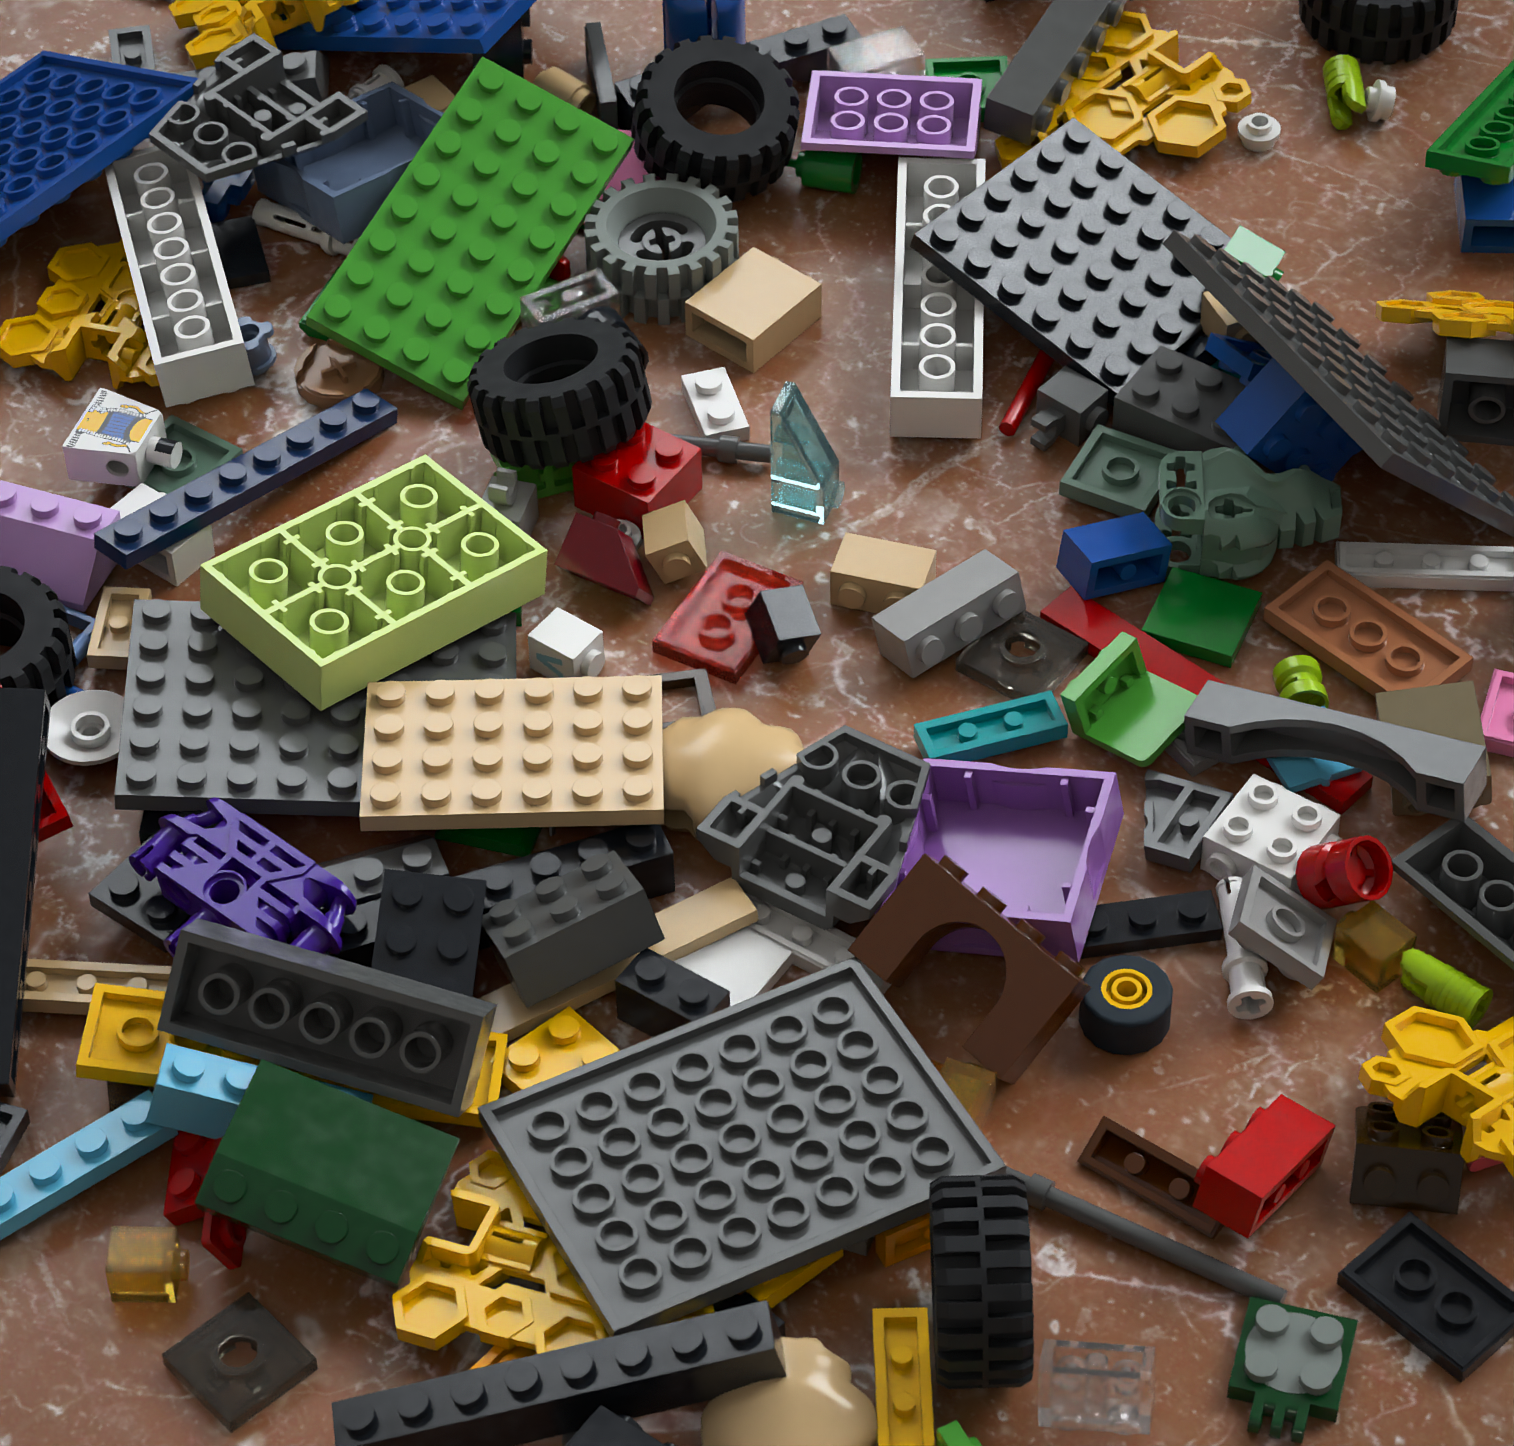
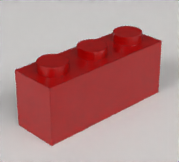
(1262, 1165)

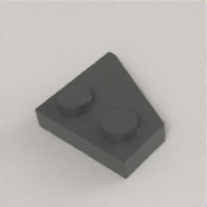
(1178, 818)

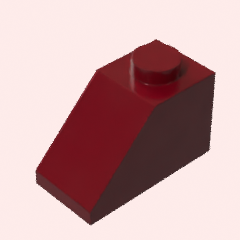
(604, 556)

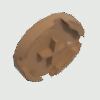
(334, 374)

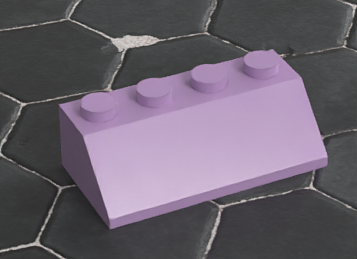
(55, 541)

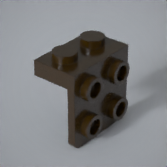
(1406, 1163)

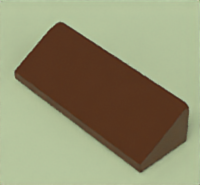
(1147, 1173)

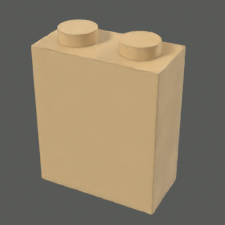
(753, 309)

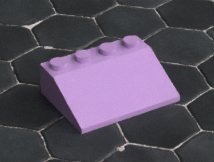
(893, 114)

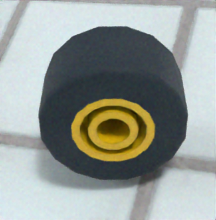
(1127, 1005)

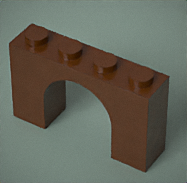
(1038, 986)

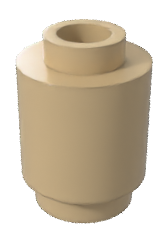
(567, 88)

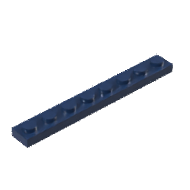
(244, 479)

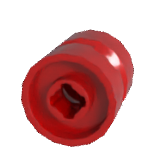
(1344, 872)

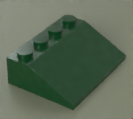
(327, 1173)

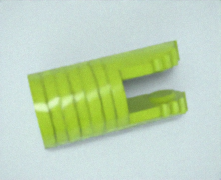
(1343, 89)
(1444, 986)

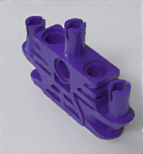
(244, 879)

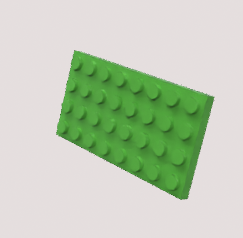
(469, 231)

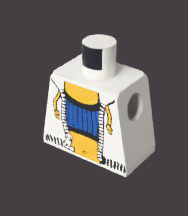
(118, 442)

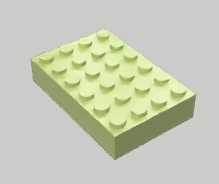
(372, 581)

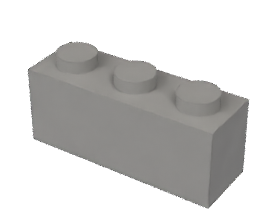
(949, 613)

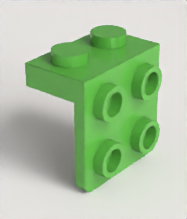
(1126, 705)

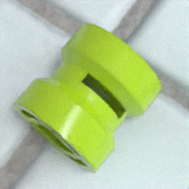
(1300, 680)

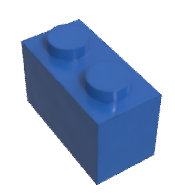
(1113, 555)

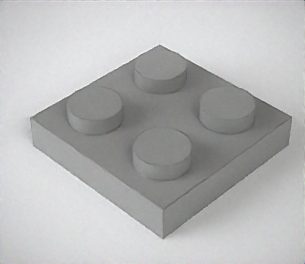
(1282, 927)

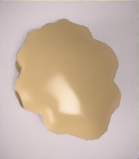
(715, 757)
(804, 1409)

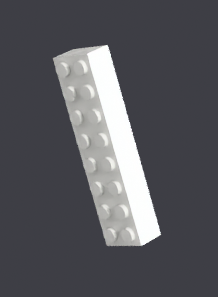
(178, 278)
(934, 319)

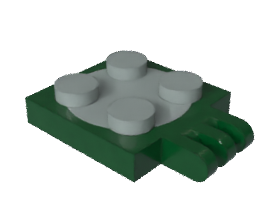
(1291, 1365)

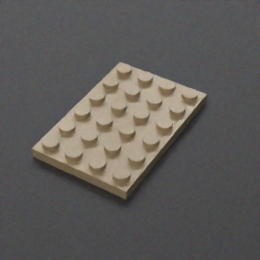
(513, 753)

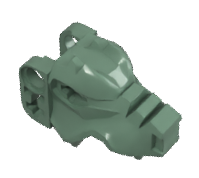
(1238, 514)

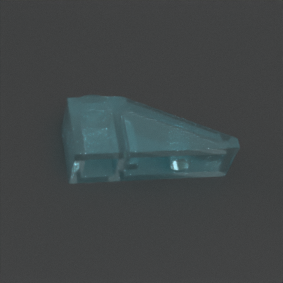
(802, 461)

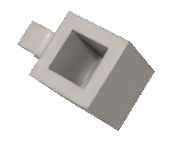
(513, 499)

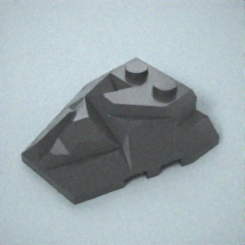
(250, 115)
(824, 831)

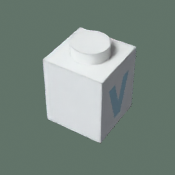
(566, 647)

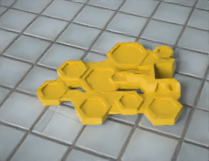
(230, 21)
(1190, 97)
(1452, 313)
(67, 330)
(1427, 1077)
(454, 1282)

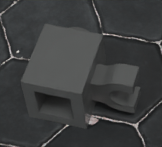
(1068, 408)

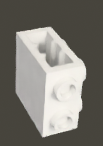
(1266, 829)

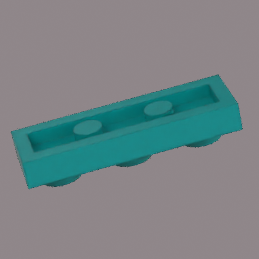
(992, 729)

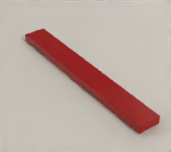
(1101, 626)

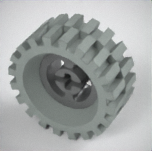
(668, 215)

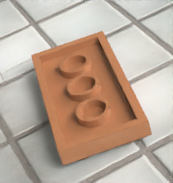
(1364, 634)

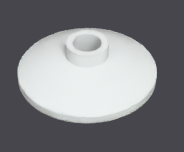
(86, 727)

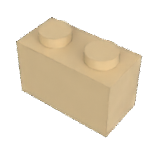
(878, 572)

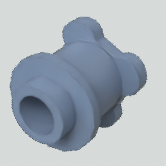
(259, 351)

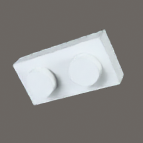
(714, 404)

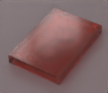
(711, 621)

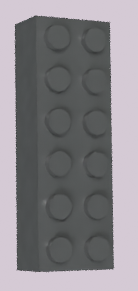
(327, 1017)

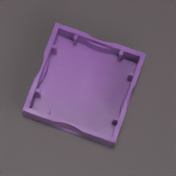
(1027, 838)

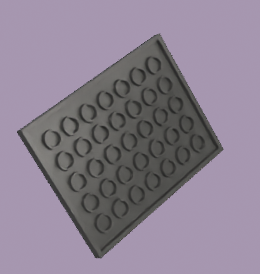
(1346, 382)
(225, 726)
(736, 1147)

